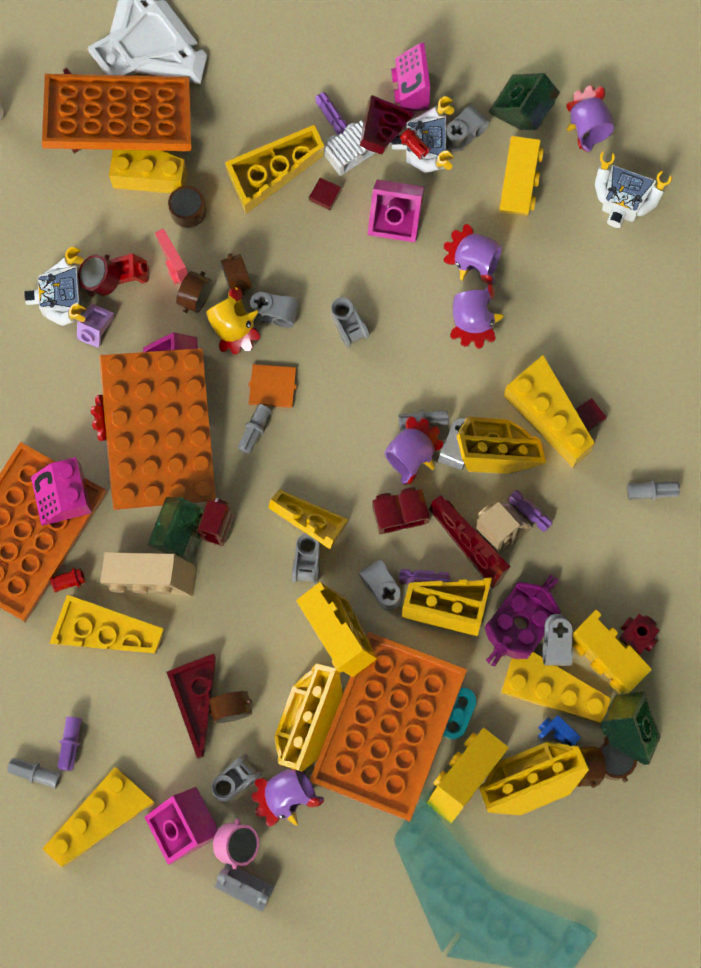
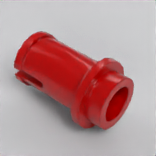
(414, 143)
(68, 580)

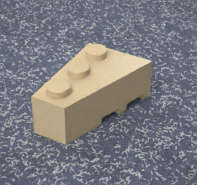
(501, 526)
(148, 573)

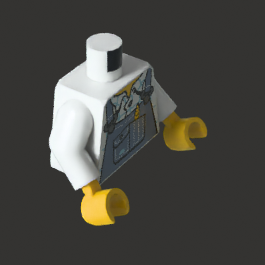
(432, 131)
(626, 193)
(60, 291)

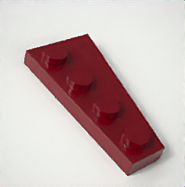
(470, 542)

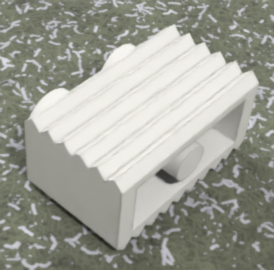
(344, 150)

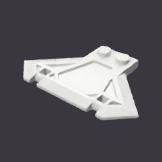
(148, 43)

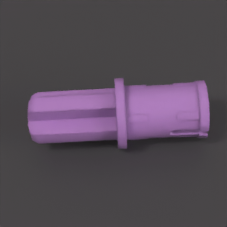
(69, 743)

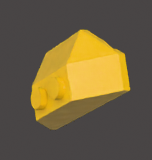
(498, 446)
(308, 717)
(533, 778)

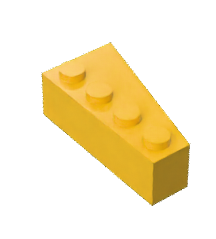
(272, 166)
(548, 409)

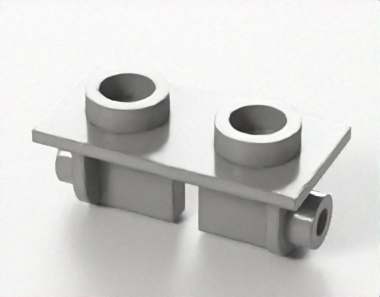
(244, 887)

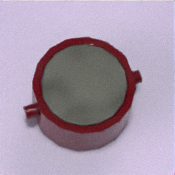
(99, 275)

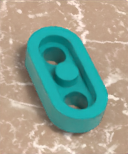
(461, 715)

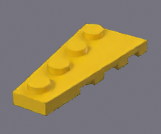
(99, 627)
(553, 689)
(104, 811)

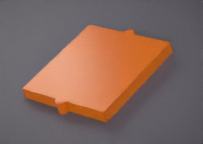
(272, 386)

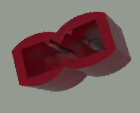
(400, 510)
(215, 522)

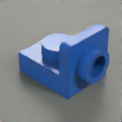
(563, 732)

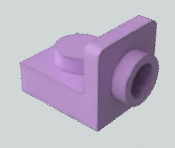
(95, 323)

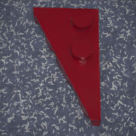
(193, 690)

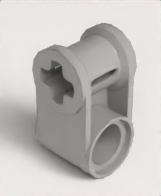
(465, 128)
(276, 309)
(350, 326)
(450, 451)
(306, 564)
(379, 582)
(557, 646)
(236, 778)

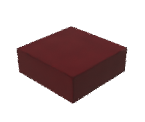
(325, 193)
(590, 414)

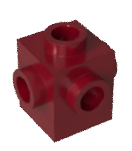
(646, 627)

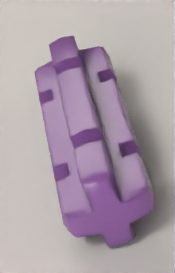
(331, 112)
(530, 510)
(407, 576)

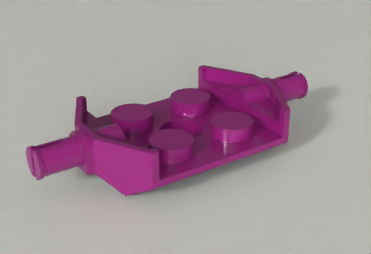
(530, 603)

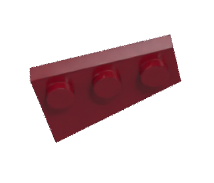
(383, 124)

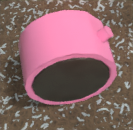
(236, 844)

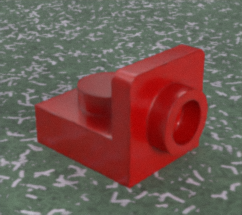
(132, 268)

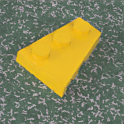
(309, 518)

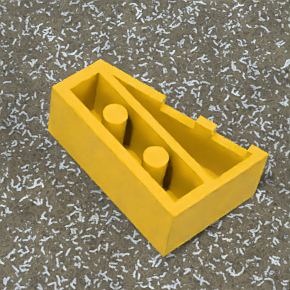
(147, 171)
(521, 176)
(448, 604)
(337, 629)
(609, 654)
(467, 774)

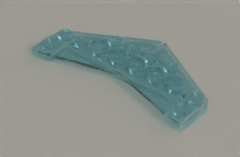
(460, 900)

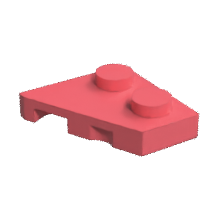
(174, 263)

